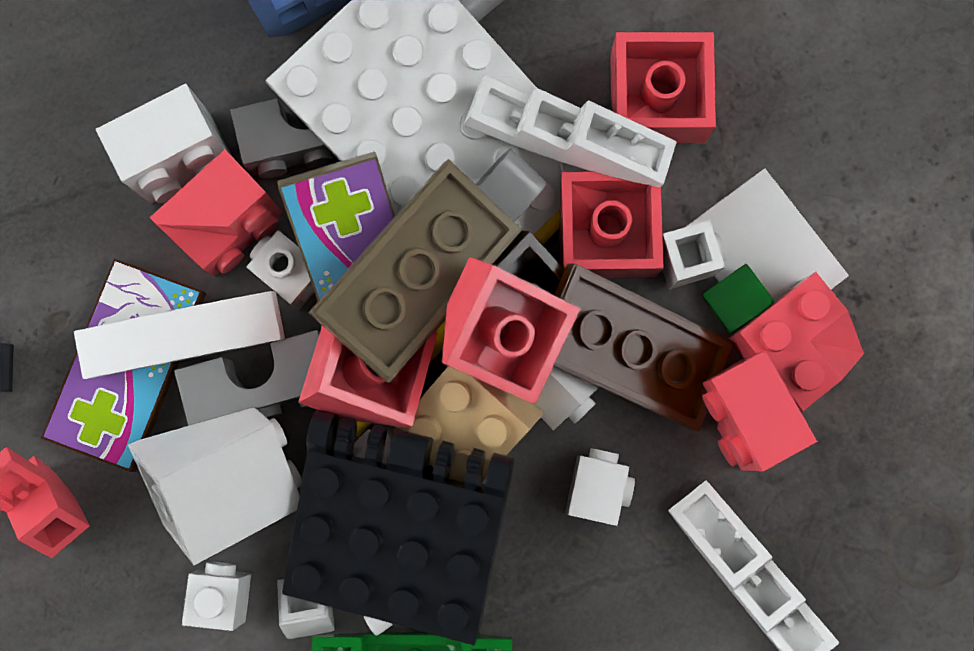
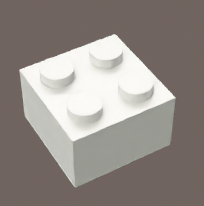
(162, 144)

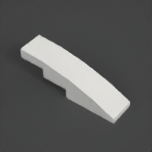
(571, 134)
(179, 334)
(750, 572)

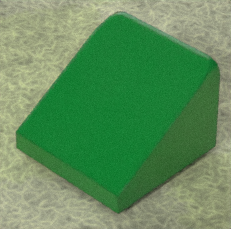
(738, 298)

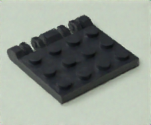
(392, 535)

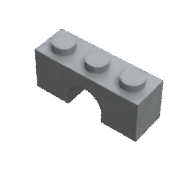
(271, 144)
(214, 389)

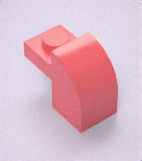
(38, 504)

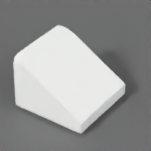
(302, 617)

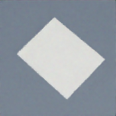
(771, 237)

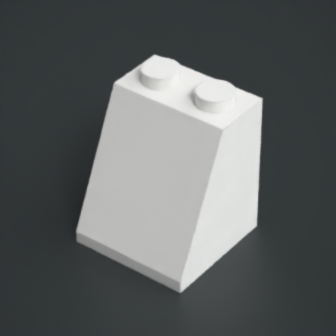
(218, 480)

